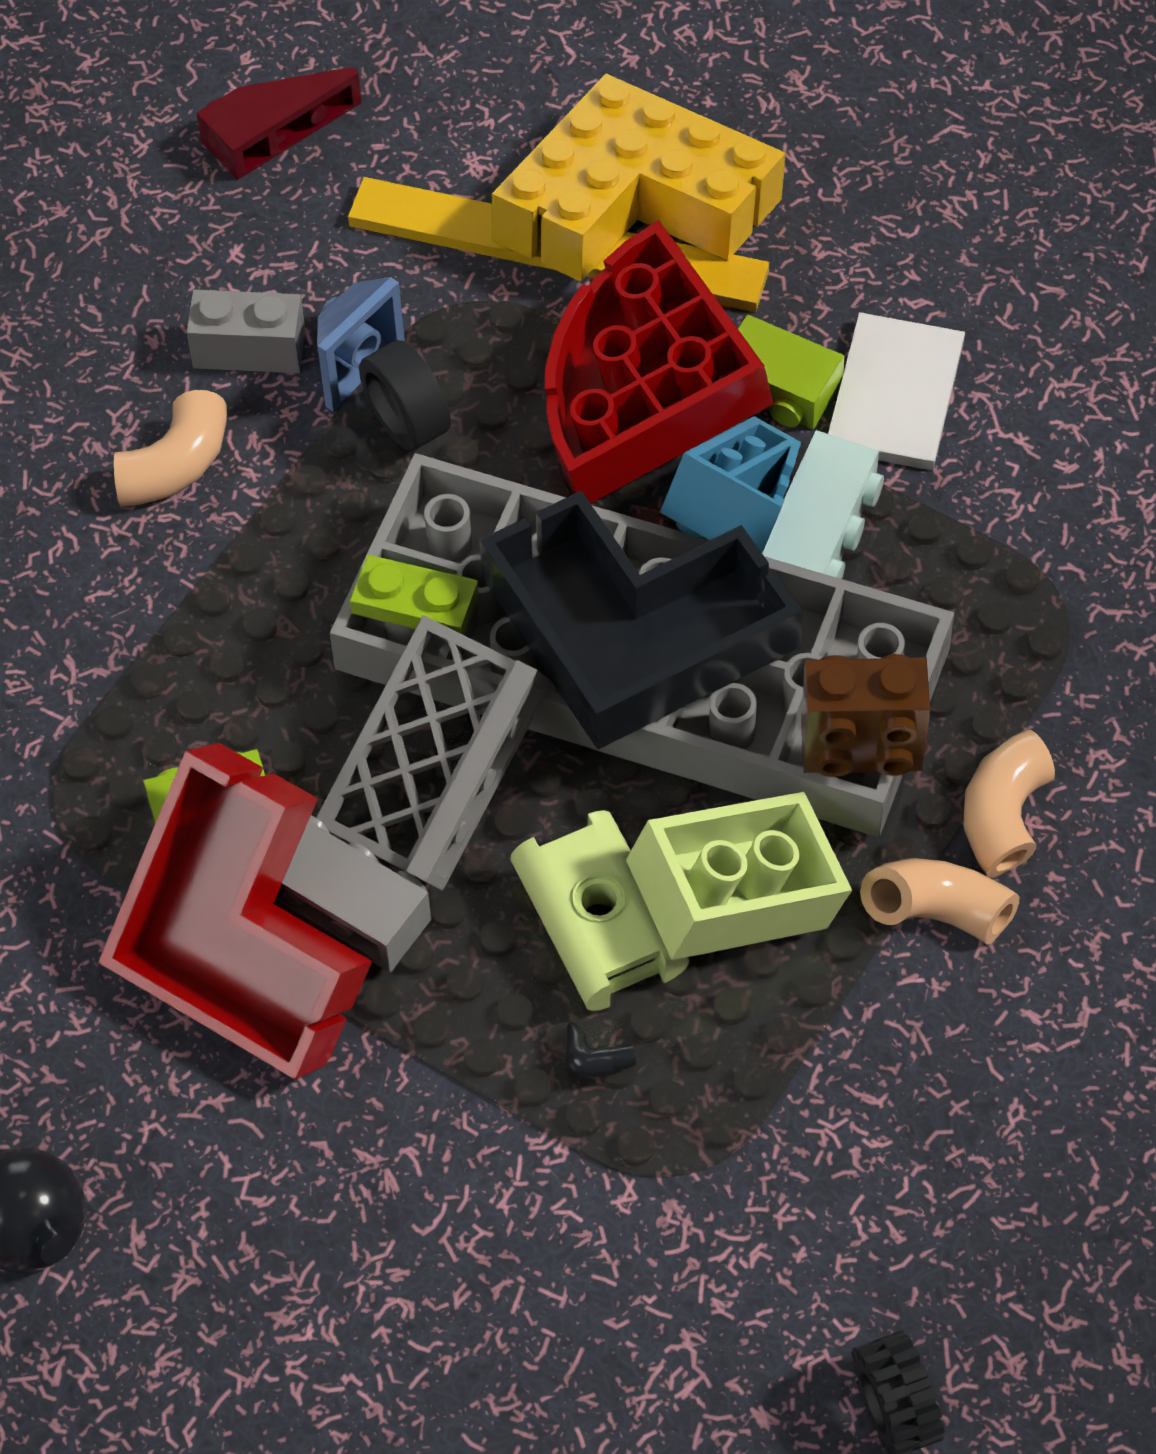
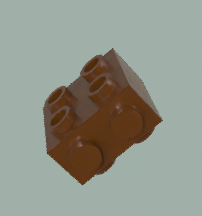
(865, 715)

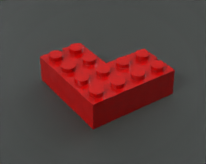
(205, 920)

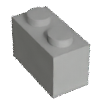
(246, 331)

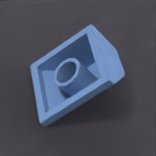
(353, 328)

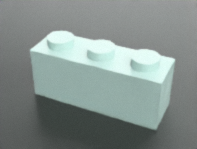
(826, 505)

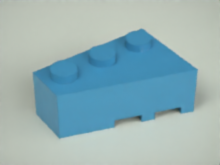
(733, 482)

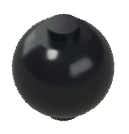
(38, 1210)

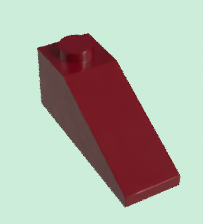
(272, 116)

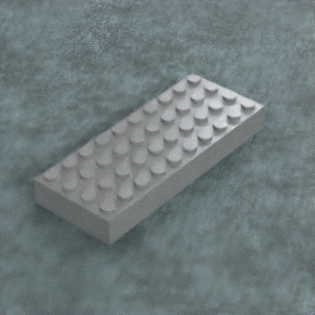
(731, 739)

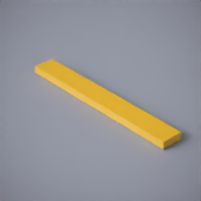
(468, 227)

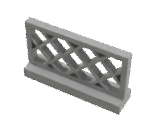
(474, 777)

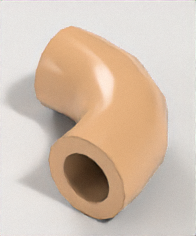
(179, 456)
(996, 802)
(940, 893)

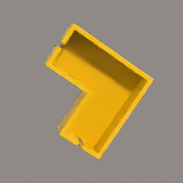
(632, 160)

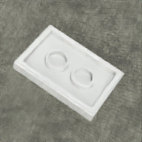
(897, 388)

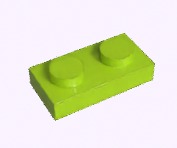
(406, 592)

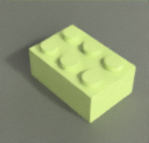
(738, 875)

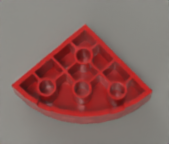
(645, 368)

